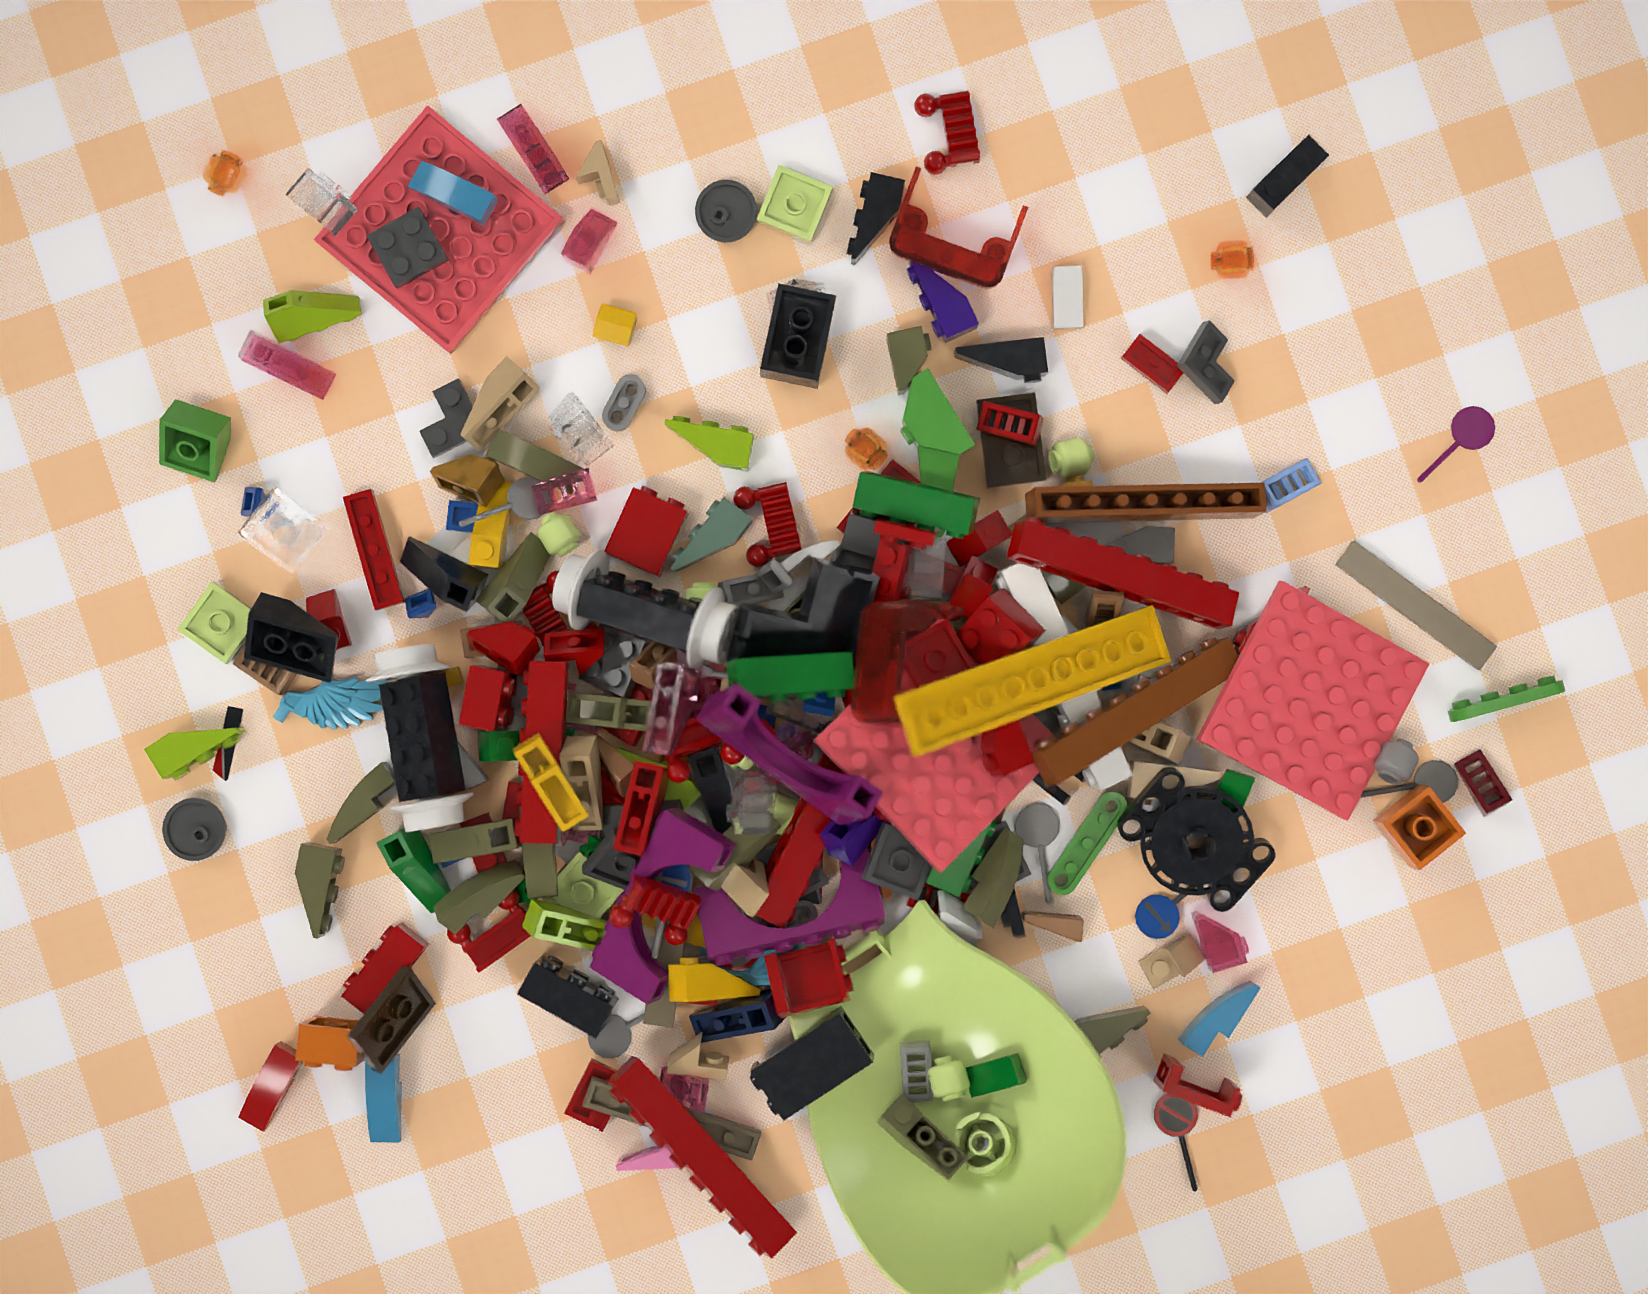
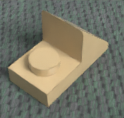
(597, 167)
(747, 886)
(1171, 961)
(690, 1062)

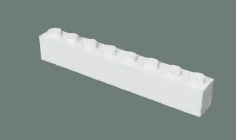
(1032, 593)

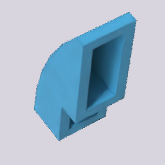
(453, 192)
(1219, 1016)
(384, 1102)

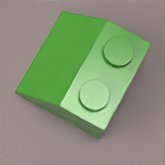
(193, 440)

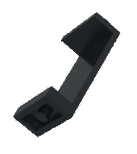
(812, 1065)

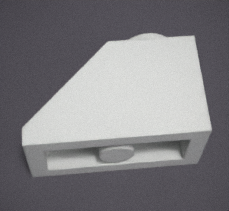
(958, 919)

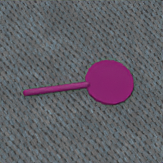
(1471, 429)

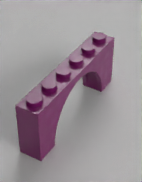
(734, 719)
(733, 935)
(623, 952)

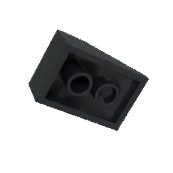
(797, 336)
(289, 638)

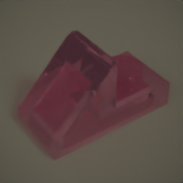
(688, 1090)

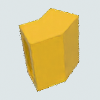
(615, 325)

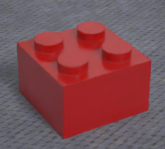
(999, 629)
(488, 698)

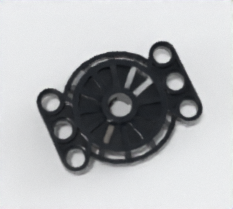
(1196, 816)

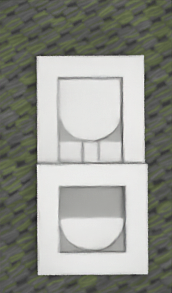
(819, 550)

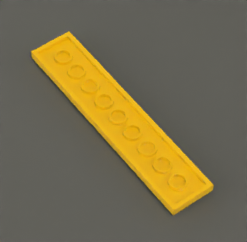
(1031, 680)

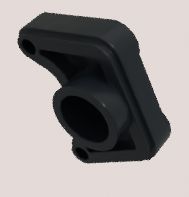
(1012, 917)

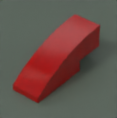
(270, 1086)

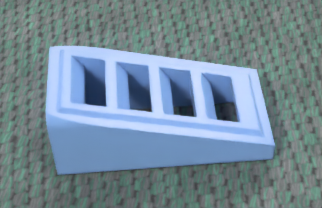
(1274, 496)

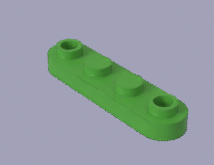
(1493, 701)
(1086, 843)

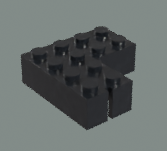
(825, 622)

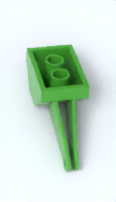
(935, 431)

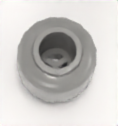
(1396, 761)

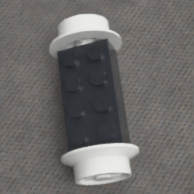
(696, 625)
(421, 736)

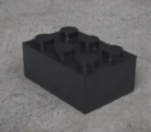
(568, 995)

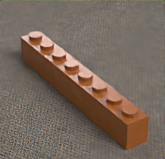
(1146, 502)
(1134, 712)

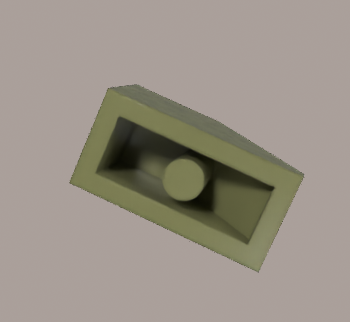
(907, 354)

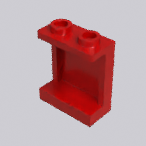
(646, 530)
(808, 978)
(1222, 1102)

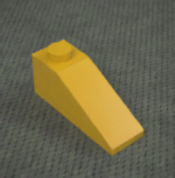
(491, 533)
(704, 982)

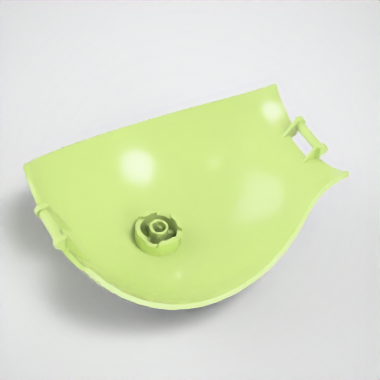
(1052, 1141)

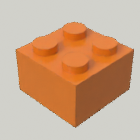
(1419, 826)
(326, 1042)

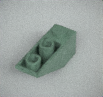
(719, 532)

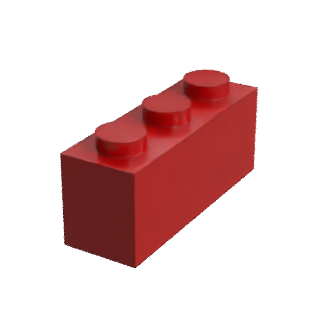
(399, 948)

